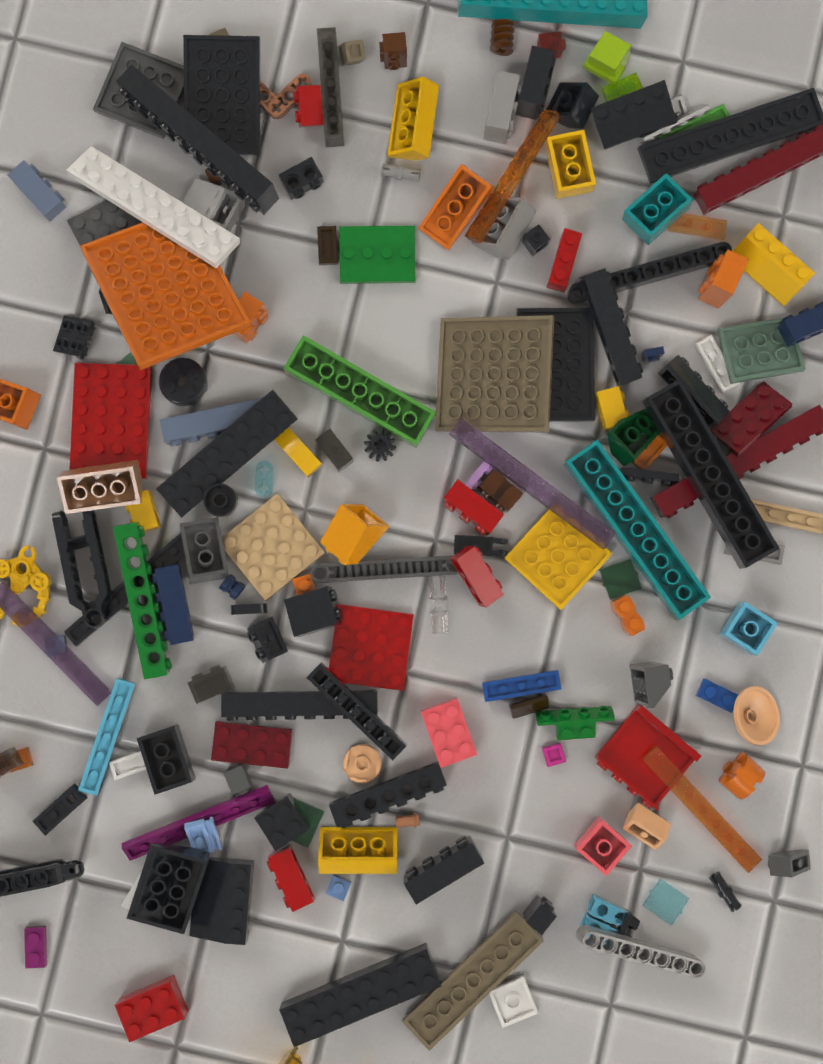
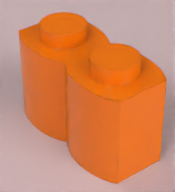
(625, 609)

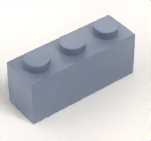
(37, 190)

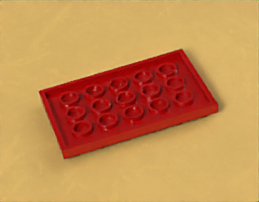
(110, 415)

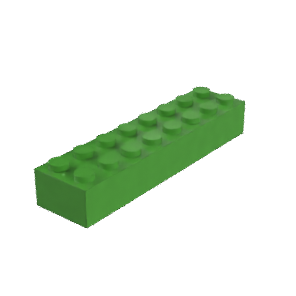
(359, 391)

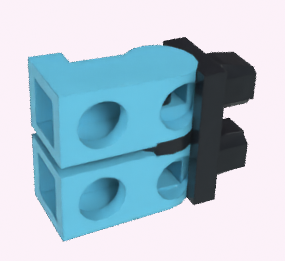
(610, 916)

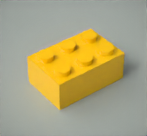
(570, 164)

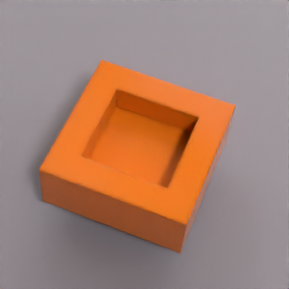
(303, 584)

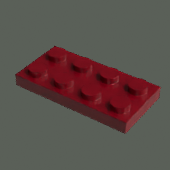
(751, 418)
(251, 744)

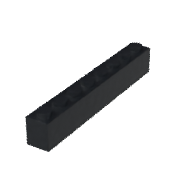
(287, 704)

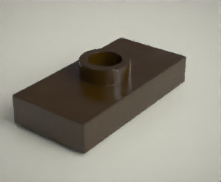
(327, 245)

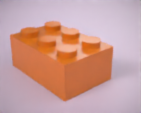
(722, 278)

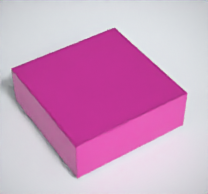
(553, 754)

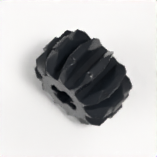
(384, 450)

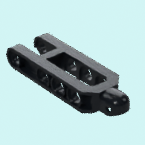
(93, 611)
(38, 876)

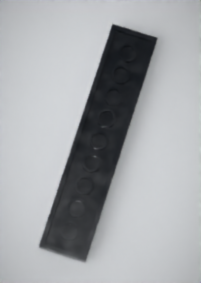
(731, 135)

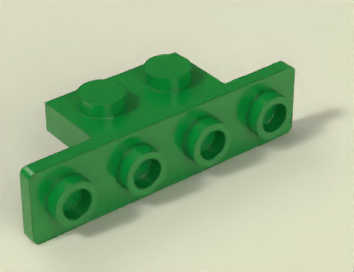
(575, 723)

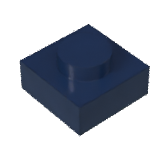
(653, 354)

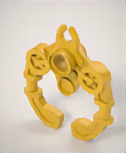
(34, 576)

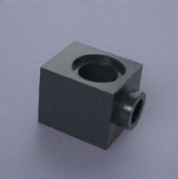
(535, 240)

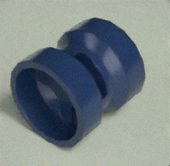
(229, 586)

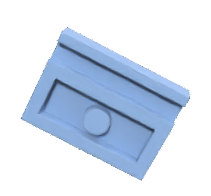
(203, 835)

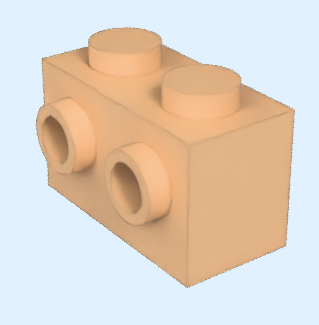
(646, 826)

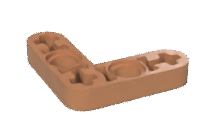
(274, 101)

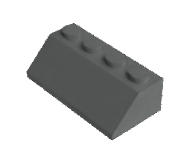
(650, 682)

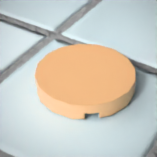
(362, 763)

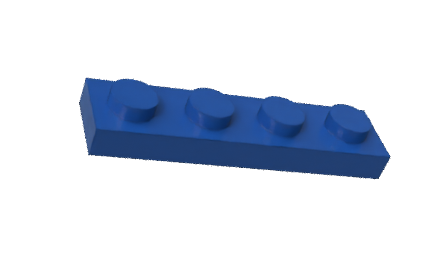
(521, 685)

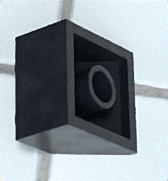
(573, 103)

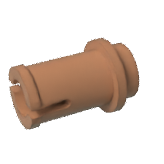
(407, 820)

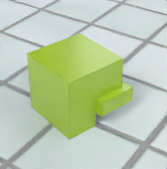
(608, 58)

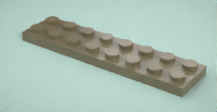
(472, 980)

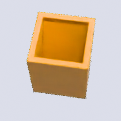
(353, 533)

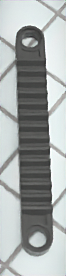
(385, 569)

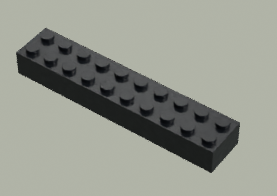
(197, 140)
(710, 474)

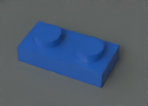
(717, 695)

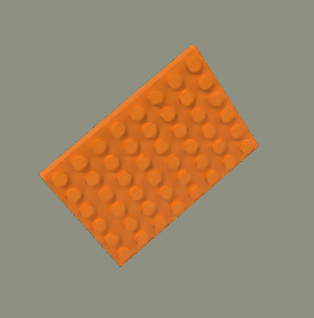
(162, 294)

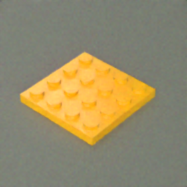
(556, 558)

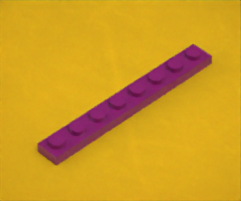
(221, 814)

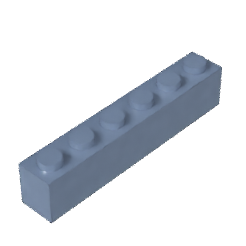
(202, 423)

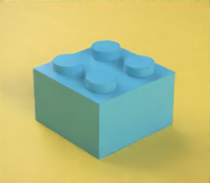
(748, 628)

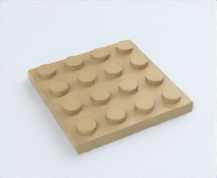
(271, 547)

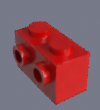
(309, 106)

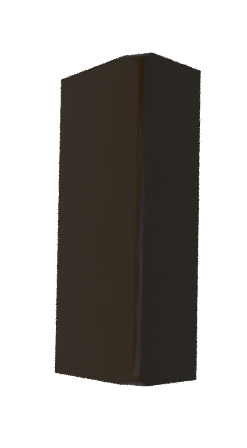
(529, 706)

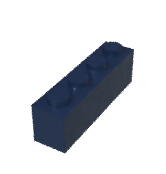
(802, 326)
(174, 604)

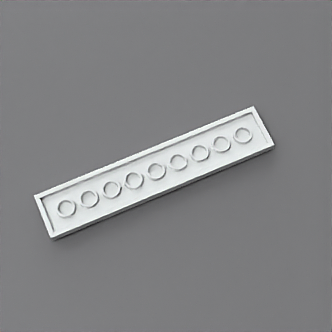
(153, 206)

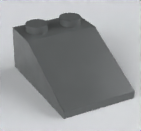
(203, 550)

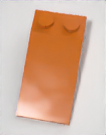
(456, 206)
(17, 404)

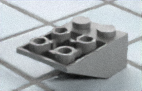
(214, 203)

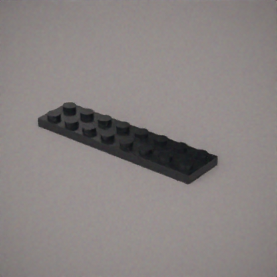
(227, 453)

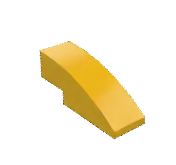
(298, 452)

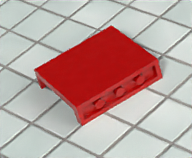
(628, 746)

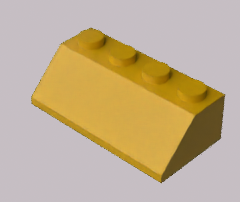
(413, 119)
(773, 265)
(357, 850)

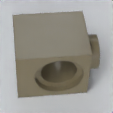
(352, 52)

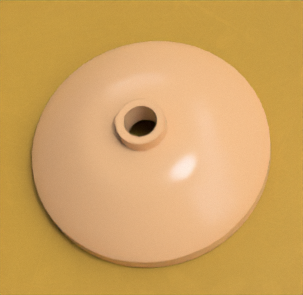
(756, 715)

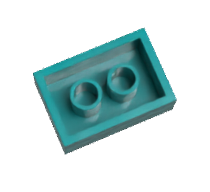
(657, 209)

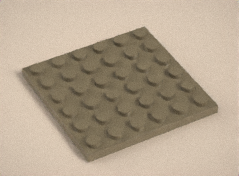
(495, 373)

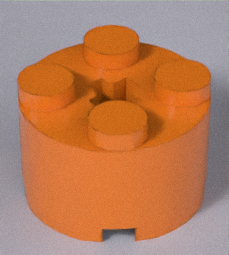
(741, 776)

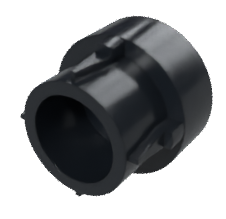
(210, 500)

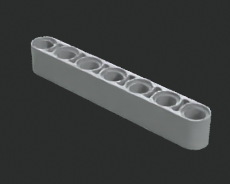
(634, 946)

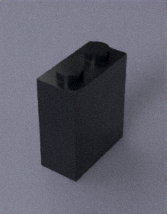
(313, 611)

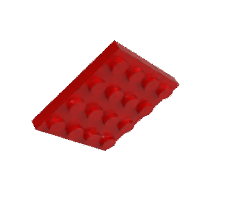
(371, 647)

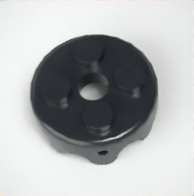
(192, 391)

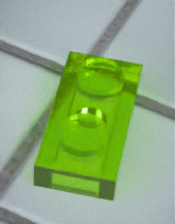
(623, 86)

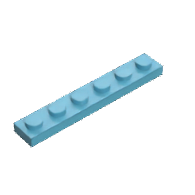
(106, 736)

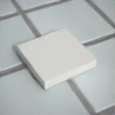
(513, 1001)

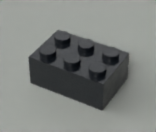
(536, 83)
(166, 759)

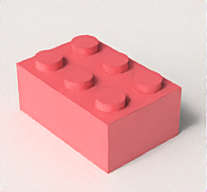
(448, 732)

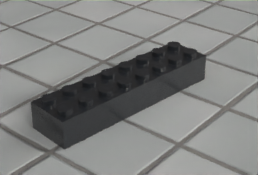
(360, 994)

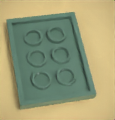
(758, 352)

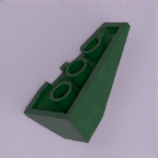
(631, 436)

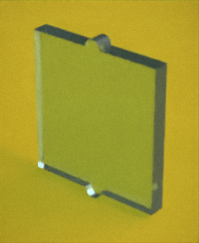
(666, 901)

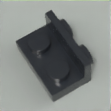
(266, 640)

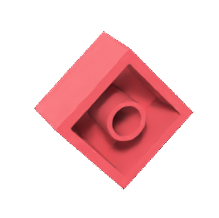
(602, 846)

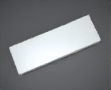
(714, 362)

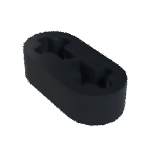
(248, 609)

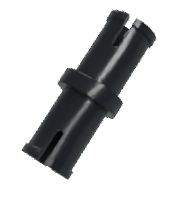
(725, 891)

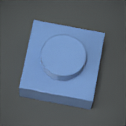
(338, 887)

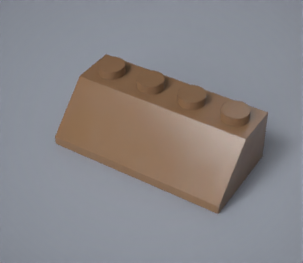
(100, 486)

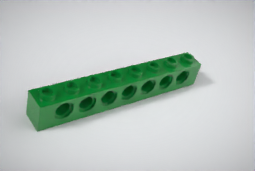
(150, 668)

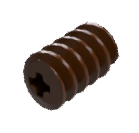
(502, 36)

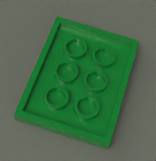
(377, 254)

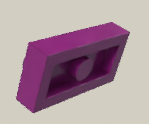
(35, 947)

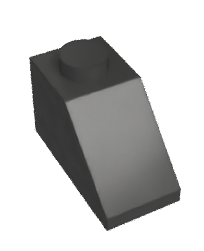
(789, 863)

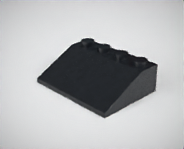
(168, 886)
(224, 902)

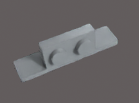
(682, 117)

